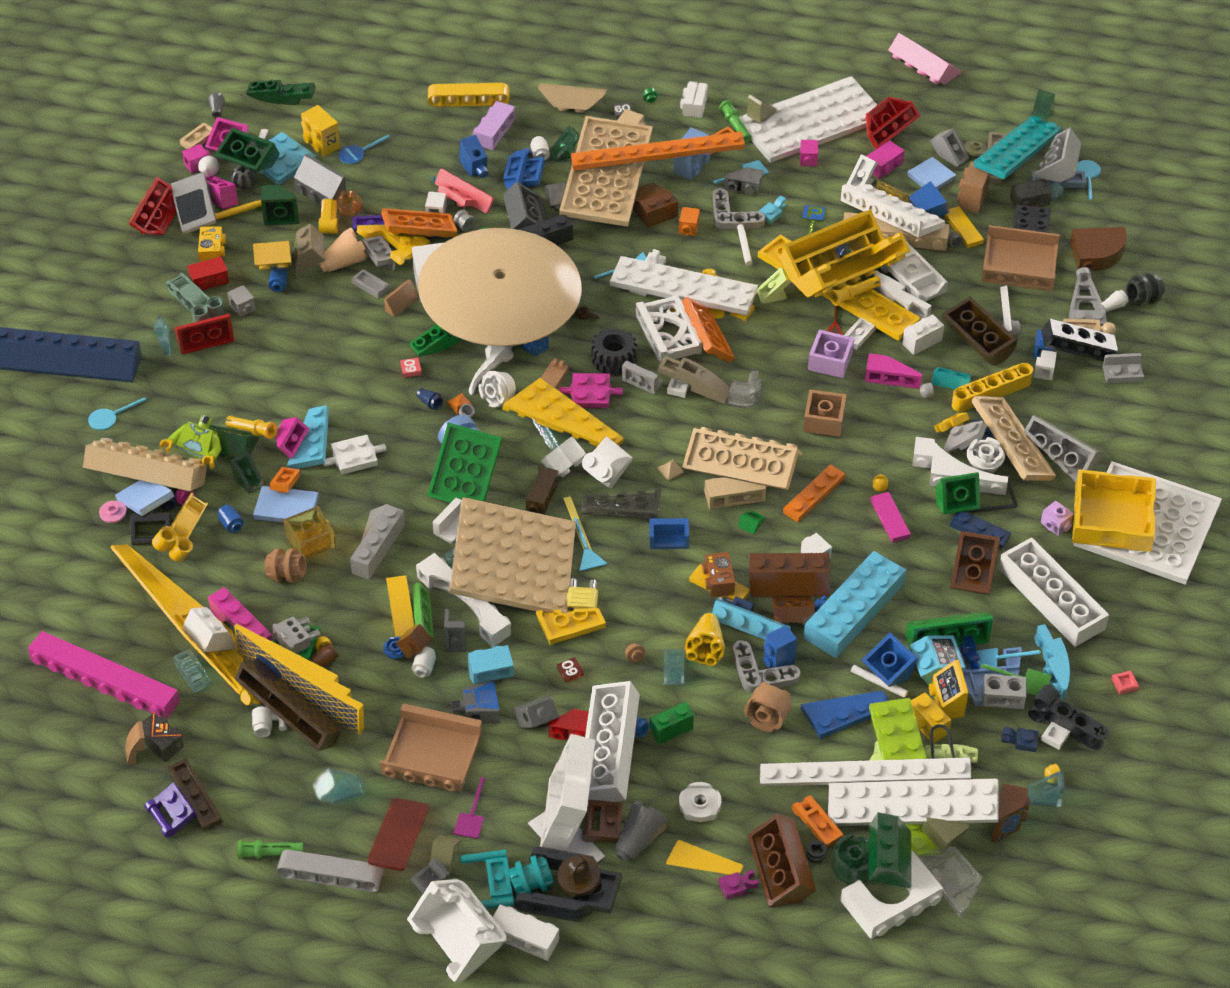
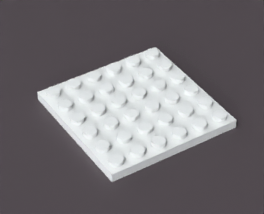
(1180, 529)

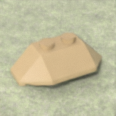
(571, 97)

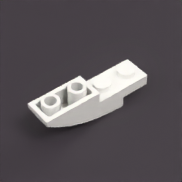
(896, 292)

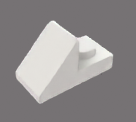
(862, 172)

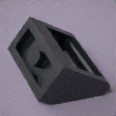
(149, 518)

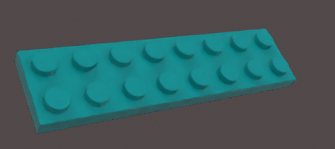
(1017, 147)

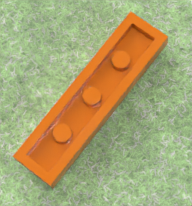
(814, 493)

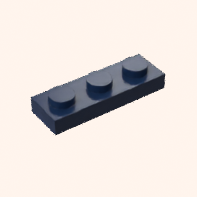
(969, 523)

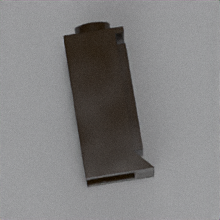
(542, 490)

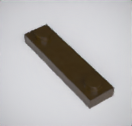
(195, 793)

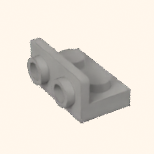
(379, 251)
(1123, 368)
(641, 377)

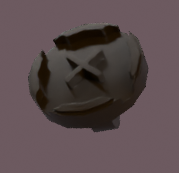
(579, 875)

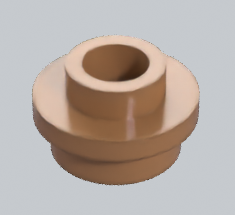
(634, 653)

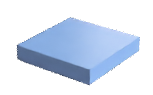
(931, 171)

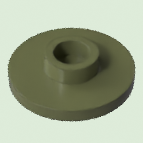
(975, 148)

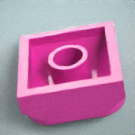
(220, 130)

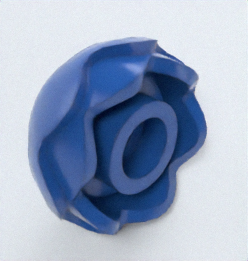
(389, 648)

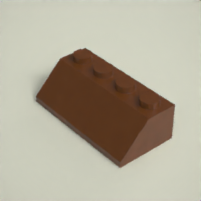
(789, 574)
(781, 861)

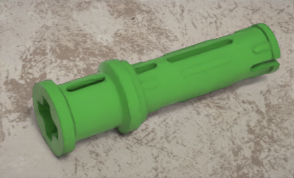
(732, 117)
(259, 849)

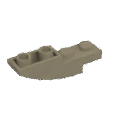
(693, 374)

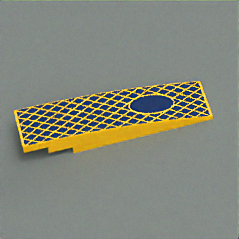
(307, 678)

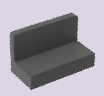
(454, 634)

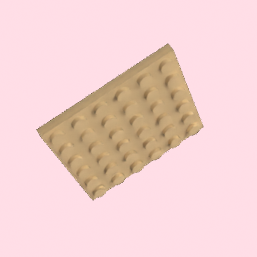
(512, 557)

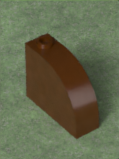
(1098, 247)

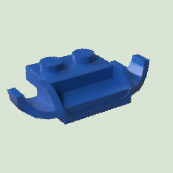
(523, 170)

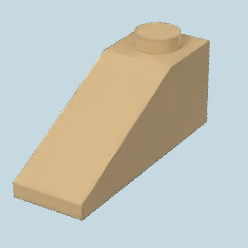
(731, 492)

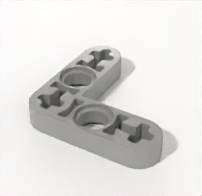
(756, 218)
(760, 676)

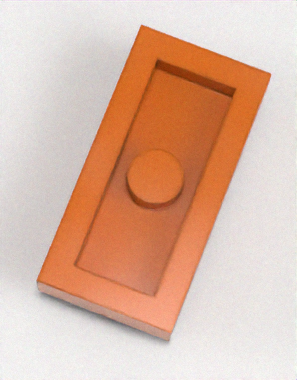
(284, 479)

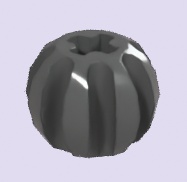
(243, 177)

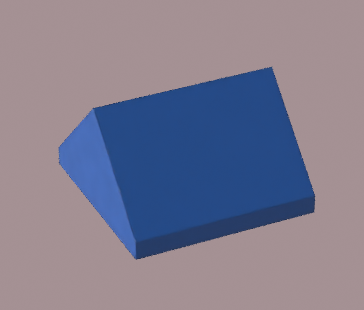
(891, 661)

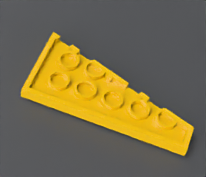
(559, 413)

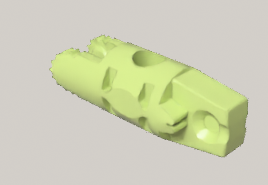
(960, 751)

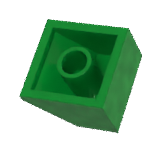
(958, 493)

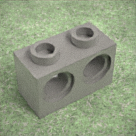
(1004, 691)

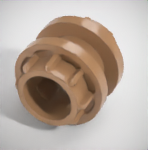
(288, 565)

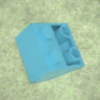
(490, 664)

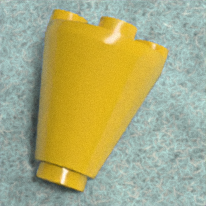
(705, 641)

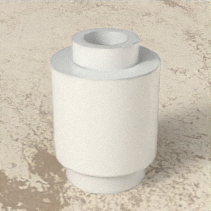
(540, 148)
(424, 662)

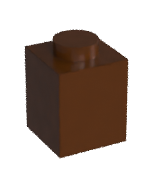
(414, 640)

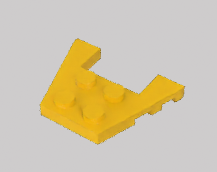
(401, 241)

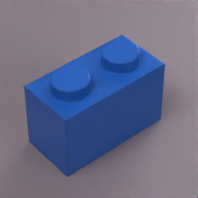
(780, 648)

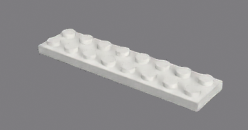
(667, 281)
(915, 801)

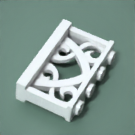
(648, 314)

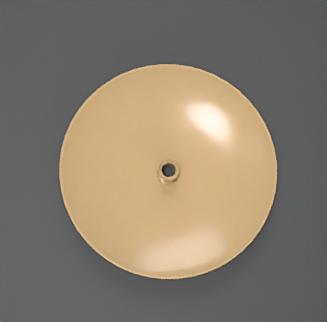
(499, 287)

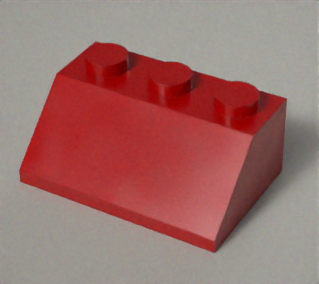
(204, 334)

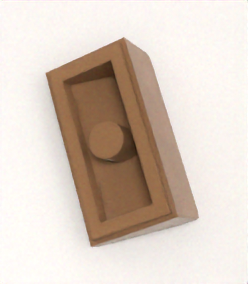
(400, 298)

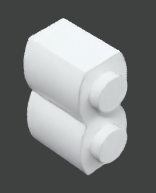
(564, 457)

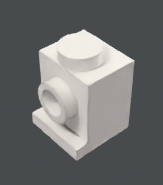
(1045, 365)

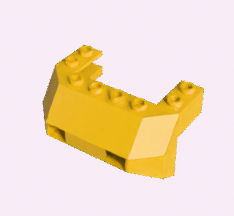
(816, 266)

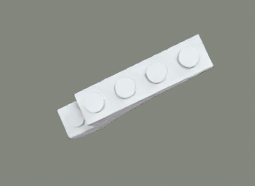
(930, 455)

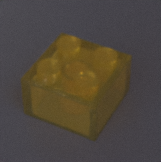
(309, 532)

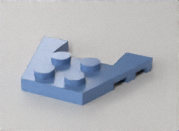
(975, 677)

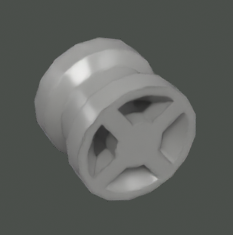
(464, 220)

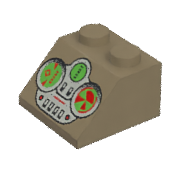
(308, 249)

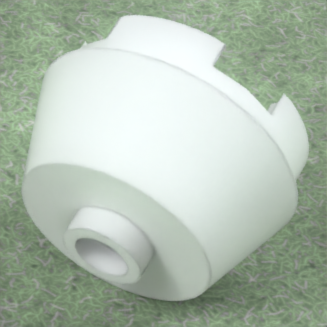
(497, 388)
(985, 455)

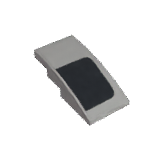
(193, 203)

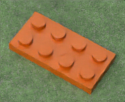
(419, 223)
(708, 329)

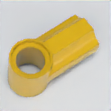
(328, 222)

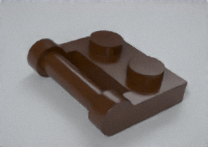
(609, 821)

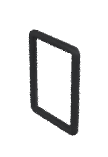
(1014, 505)

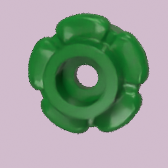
(650, 95)

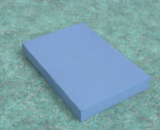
(144, 496)
(279, 506)

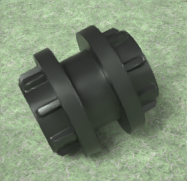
(1145, 289)

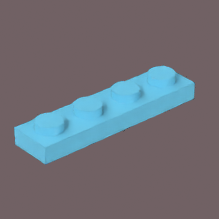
(745, 619)

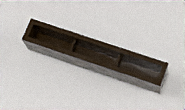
(288, 704)

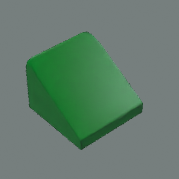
(751, 521)

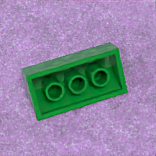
(974, 624)

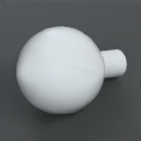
(209, 166)

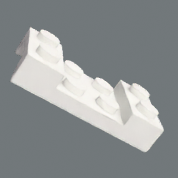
(917, 276)

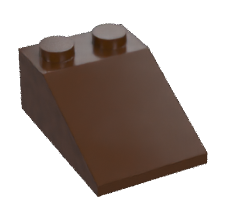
(655, 204)
(975, 562)

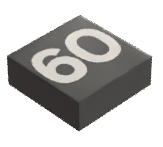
(620, 108)

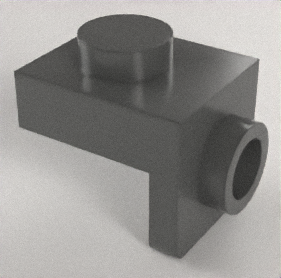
(432, 872)

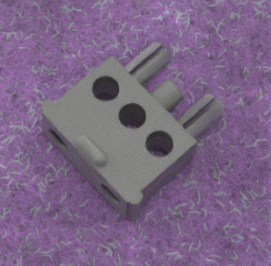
(293, 636)

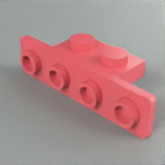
(462, 192)

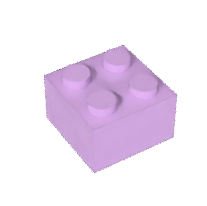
(831, 353)

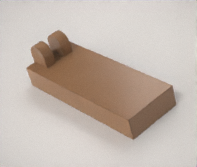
(555, 373)

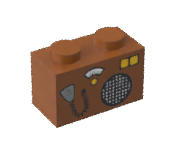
(719, 574)

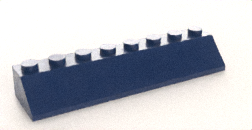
(69, 354)

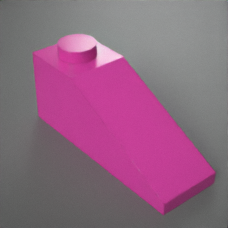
(222, 192)
(887, 371)

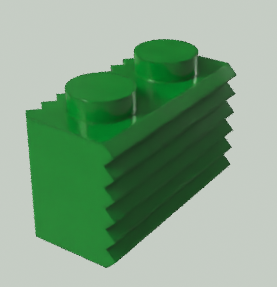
(671, 723)

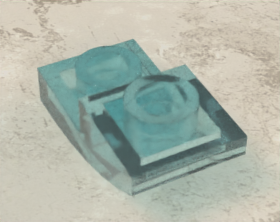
(161, 329)
(674, 666)

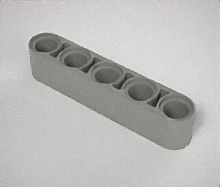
(329, 870)

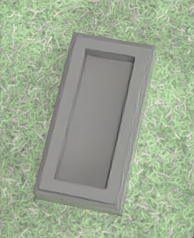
(370, 283)

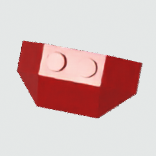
(889, 119)
(155, 209)

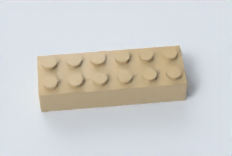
(145, 464)

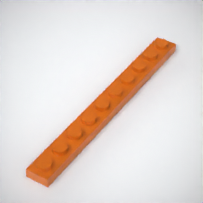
(657, 150)

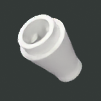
(1115, 301)

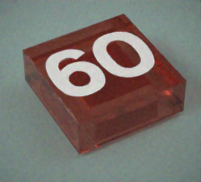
(570, 669)

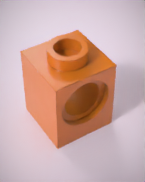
(689, 221)

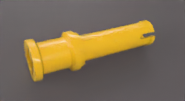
(848, 292)
(257, 427)

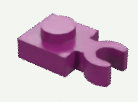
(735, 885)

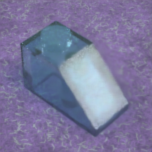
(337, 786)

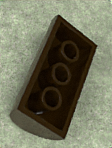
(981, 331)

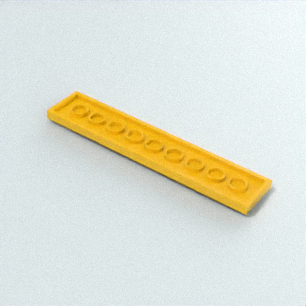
(869, 305)

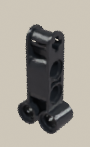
(1049, 706)

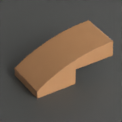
(135, 742)

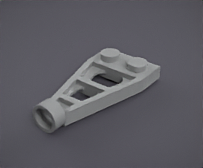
(1086, 283)

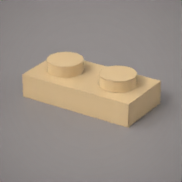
(197, 136)

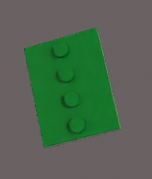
(464, 464)

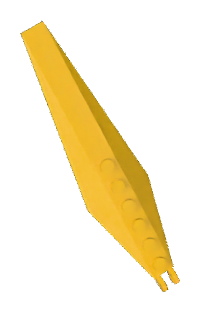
(176, 606)

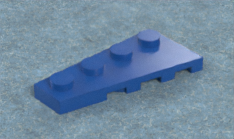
(840, 713)

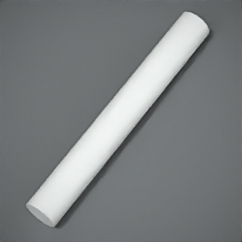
(744, 244)
(876, 680)

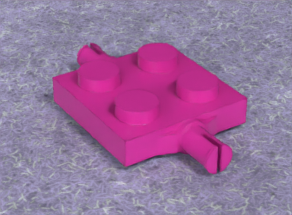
(591, 390)

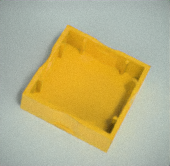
(1114, 510)

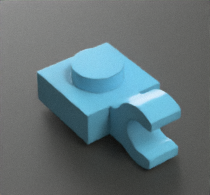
(773, 211)

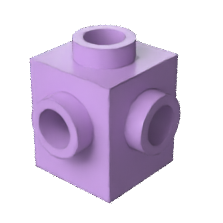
(1057, 518)

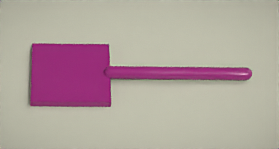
(470, 824)

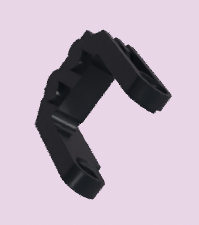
(577, 907)

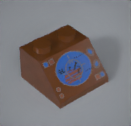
(1012, 810)

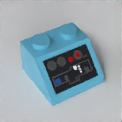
(935, 654)

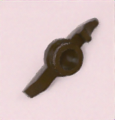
(584, 313)

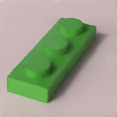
(422, 608)

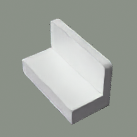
(447, 522)

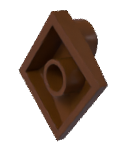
(793, 609)

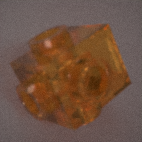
(345, 199)

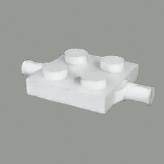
(354, 454)

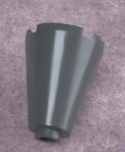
(640, 831)

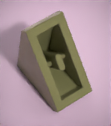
(759, 109)
(944, 832)
(445, 851)

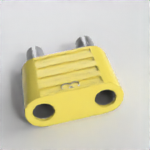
(581, 597)

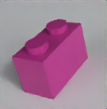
(888, 157)

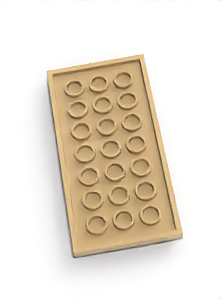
(607, 191)

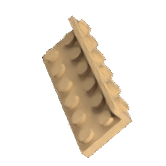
(741, 458)

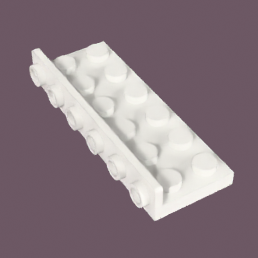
(892, 210)

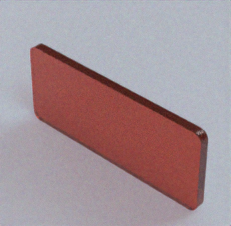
(398, 834)

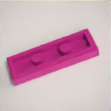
(890, 517)

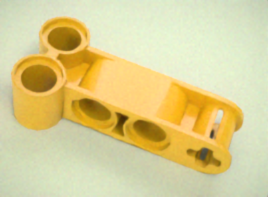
(176, 536)

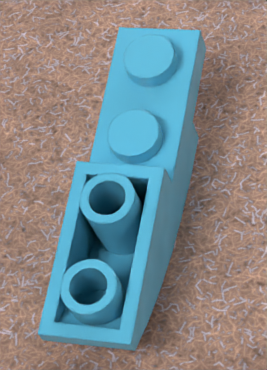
(1056, 659)

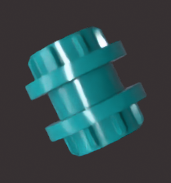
(531, 875)

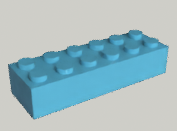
(854, 604)

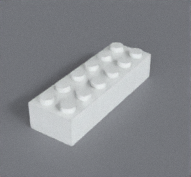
(1053, 592)
(612, 727)

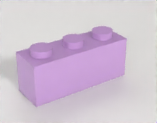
(495, 124)

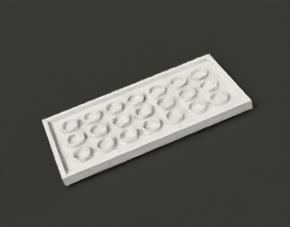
(815, 115)

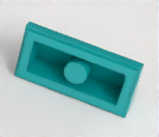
(950, 378)

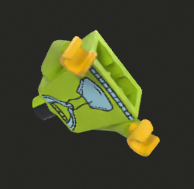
(196, 441)

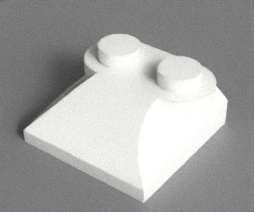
(607, 462)

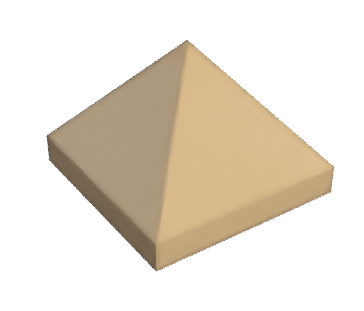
(670, 470)

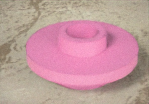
(112, 511)

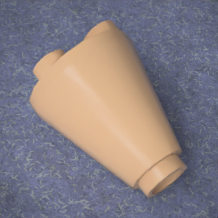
(343, 252)

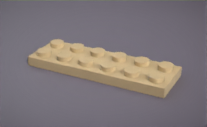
(1013, 439)

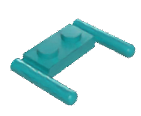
(498, 877)

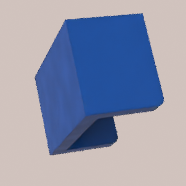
(669, 533)

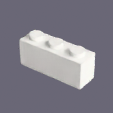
(527, 932)

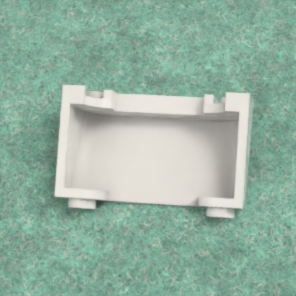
(459, 926)

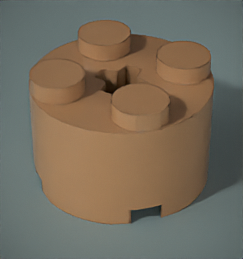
(768, 707)

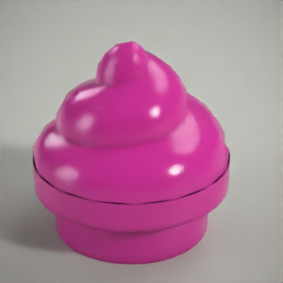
(182, 495)

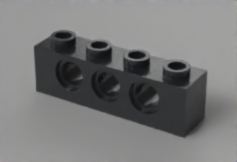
(1078, 340)

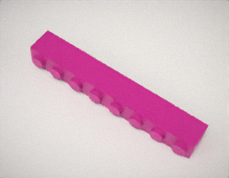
(103, 675)

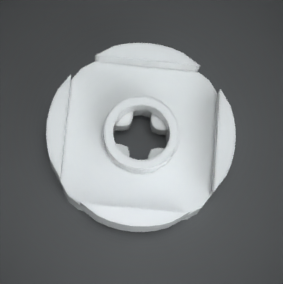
(695, 812)

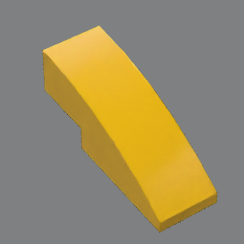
(400, 604)

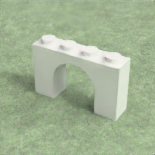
(879, 917)

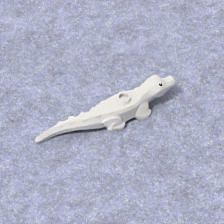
(494, 357)

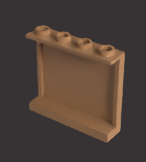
(1020, 258)
(432, 748)

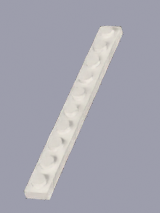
(864, 771)

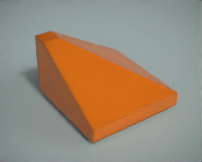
(457, 402)

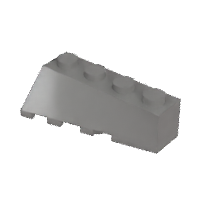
(1061, 158)
(1063, 447)
(379, 535)

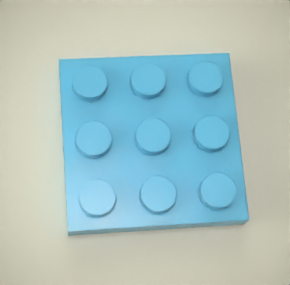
(288, 161)

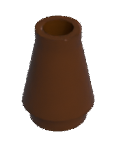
(325, 656)

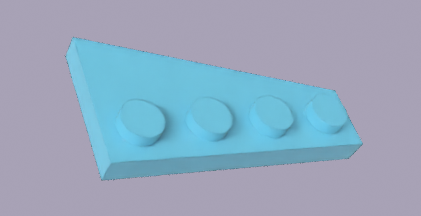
(313, 447)

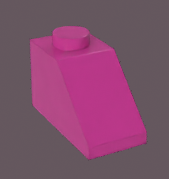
(290, 435)

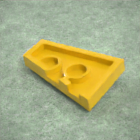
(564, 626)

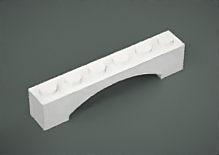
(492, 625)

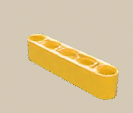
(468, 94)
(994, 385)

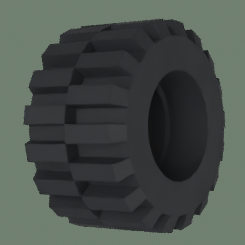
(612, 350)

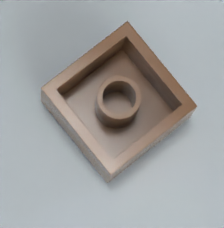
(973, 189)
(824, 413)

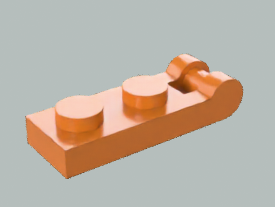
(817, 821)

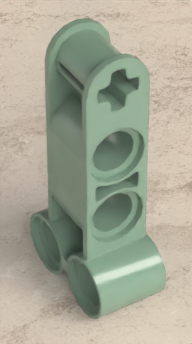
(195, 299)

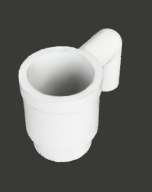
(262, 721)

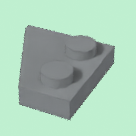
(964, 435)

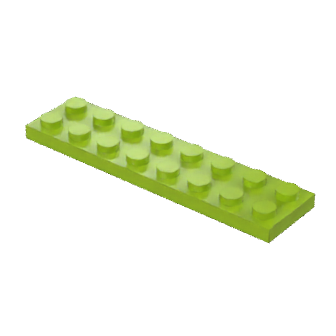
(901, 740)

